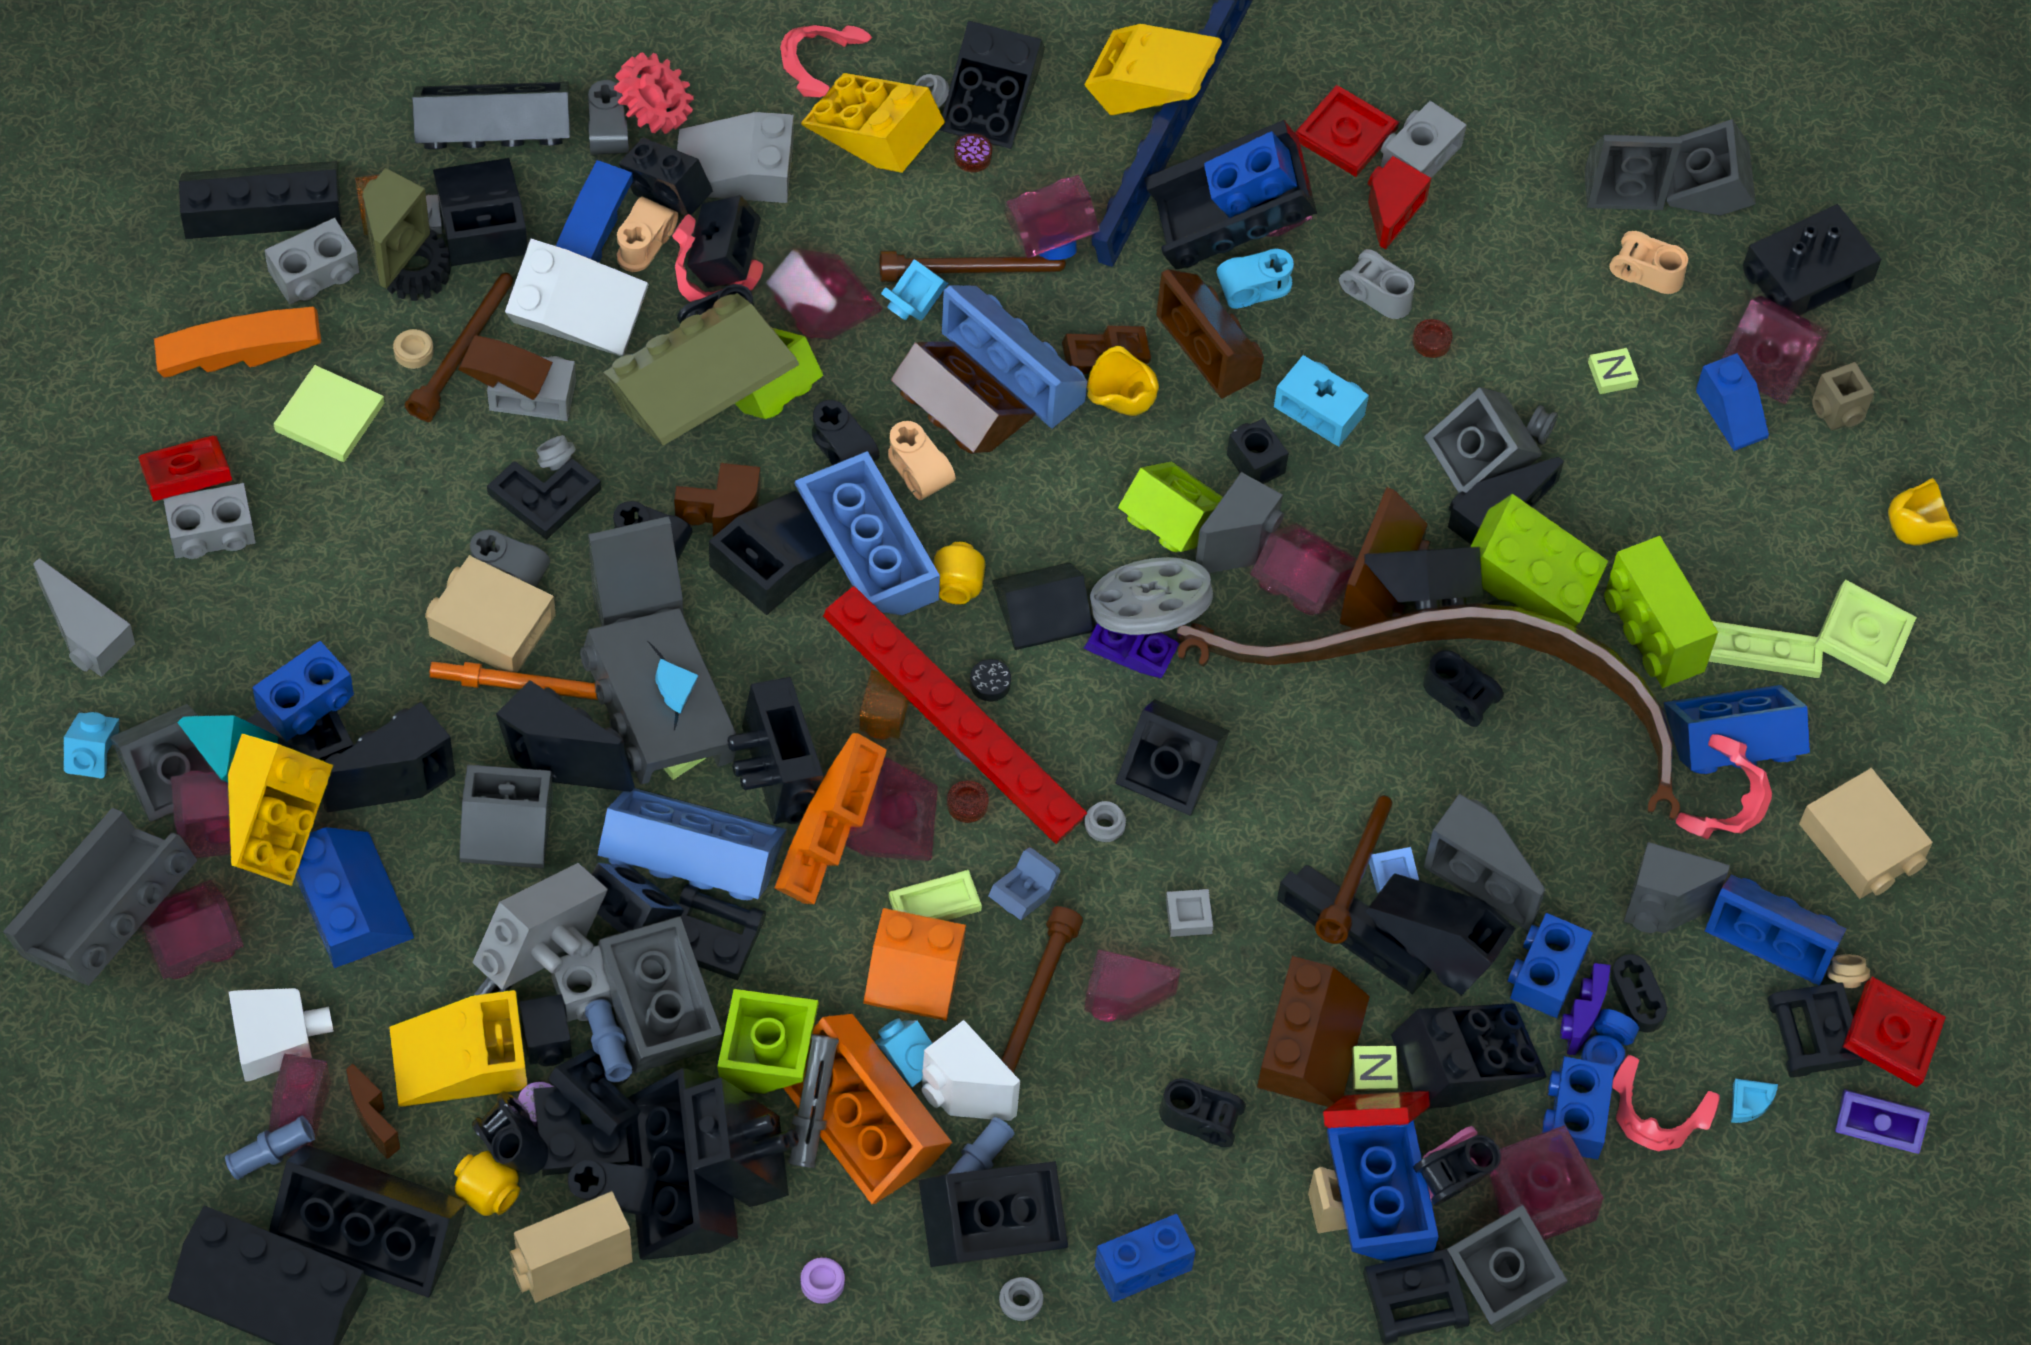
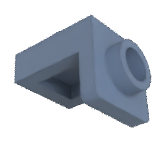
(1026, 885)

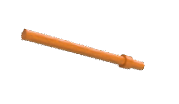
(473, 674)

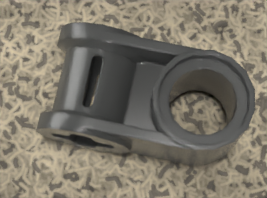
(607, 120)
(510, 556)

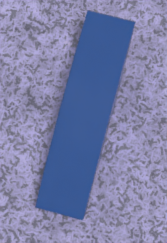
(595, 211)

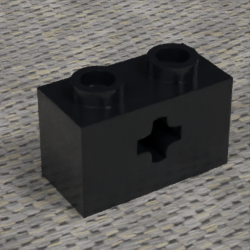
(724, 241)

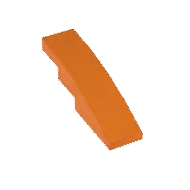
(244, 338)
(835, 808)

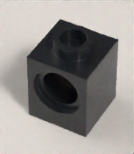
(1260, 437)
(546, 1030)

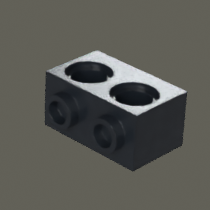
(667, 176)
(632, 899)

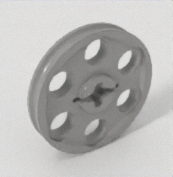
(1151, 596)

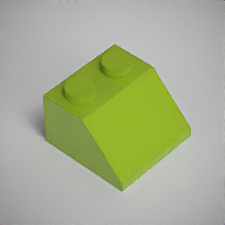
(771, 398)
(1169, 505)
(766, 1040)

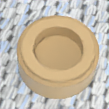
(413, 348)

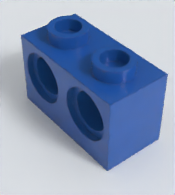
(1250, 174)
(297, 685)
(1555, 967)
(1586, 1109)
(1144, 1258)

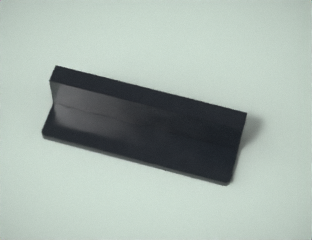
(1312, 892)

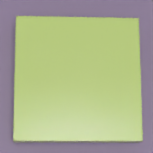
(329, 413)
(1865, 631)

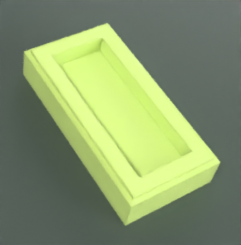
(939, 898)

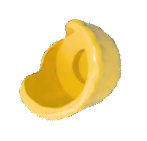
(1122, 382)
(1920, 515)

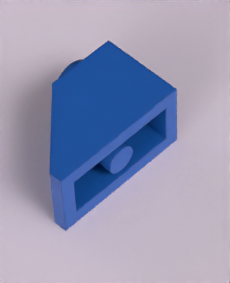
(1733, 401)

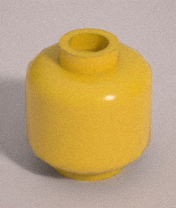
(960, 572)
(486, 1184)

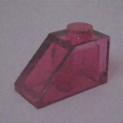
(1127, 986)
(299, 1092)

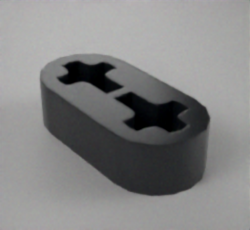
(1646, 989)

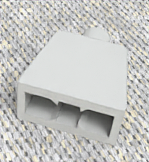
(273, 1025)

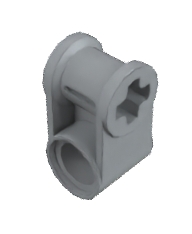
(1379, 285)

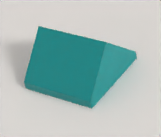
(218, 738)

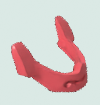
(807, 84)
(689, 290)
(1754, 803)
(1648, 1131)

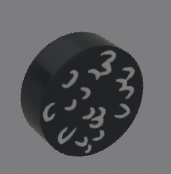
(990, 680)

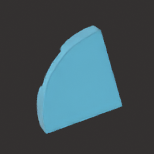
(674, 684)
(1751, 1099)

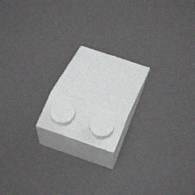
(575, 298)

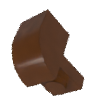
(735, 494)

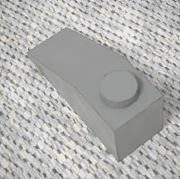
(89, 628)

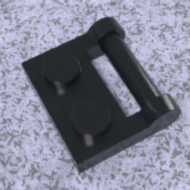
(714, 946)
(1828, 1023)
(1412, 1283)

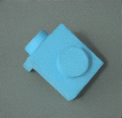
(915, 292)
(88, 744)
(904, 1047)

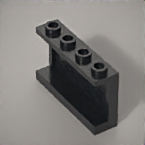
(1199, 228)

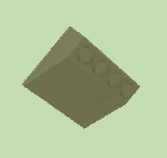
(699, 368)

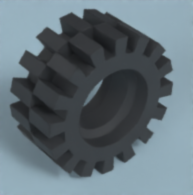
(428, 278)

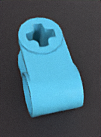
(1252, 280)

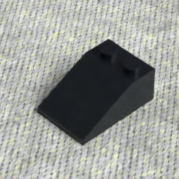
(993, 1213)

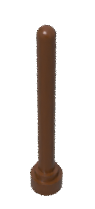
(894, 266)
(424, 402)
(1335, 921)
(1062, 927)

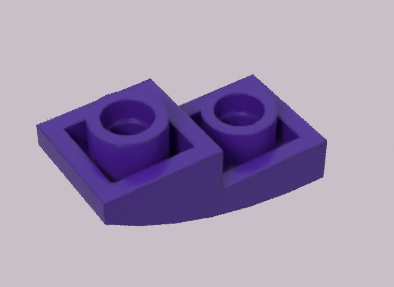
(1142, 653)
(1579, 1023)

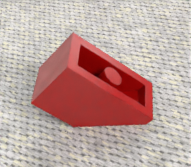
(1395, 197)

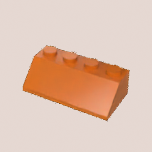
(872, 1114)

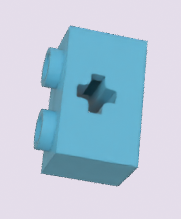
(1321, 400)

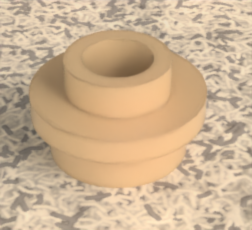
(1849, 970)

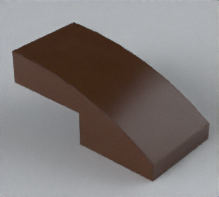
(1084, 349)
(501, 362)
(368, 1105)

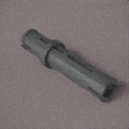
(821, 1050)

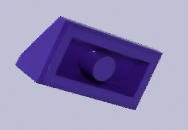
(1882, 1121)

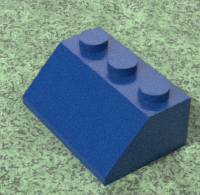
(1763, 718)
(350, 895)
(1775, 929)
(1381, 1193)

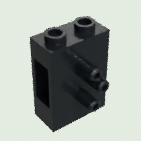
(1812, 261)
(780, 751)
(737, 1142)

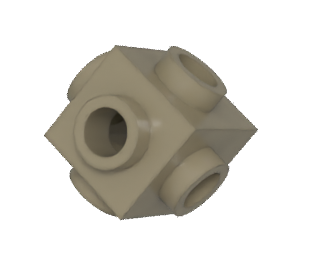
(1842, 396)

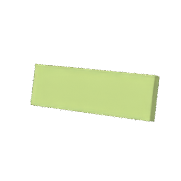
(1767, 650)

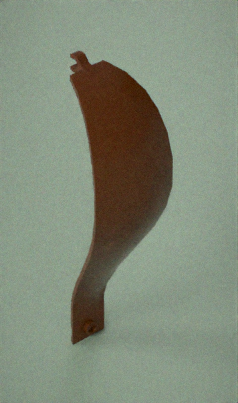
(1471, 622)

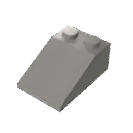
(744, 155)

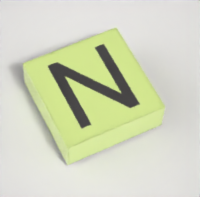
(1613, 371)
(1374, 1068)

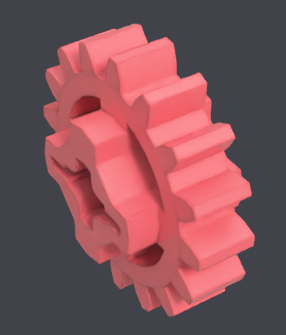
(653, 93)

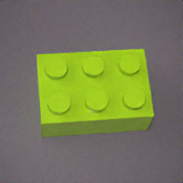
(1536, 562)
(1660, 612)

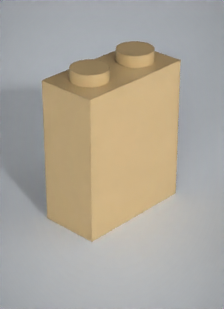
(490, 615)
(1866, 834)
(571, 1247)

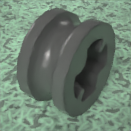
(1542, 424)

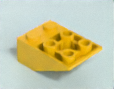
(1150, 67)
(876, 119)
(272, 806)
(460, 1051)

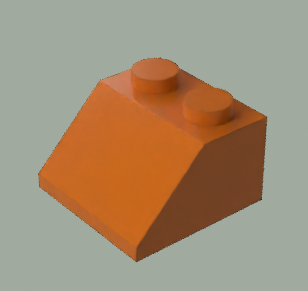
(914, 964)

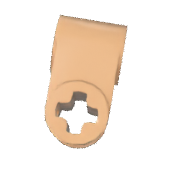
(644, 234)
(1651, 263)
(918, 460)

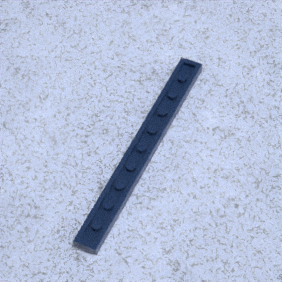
(1161, 142)

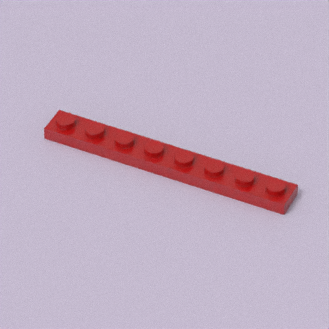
(955, 714)

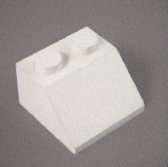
(968, 1077)

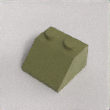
(395, 222)

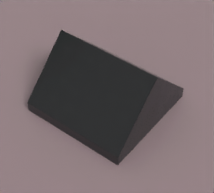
(1044, 605)

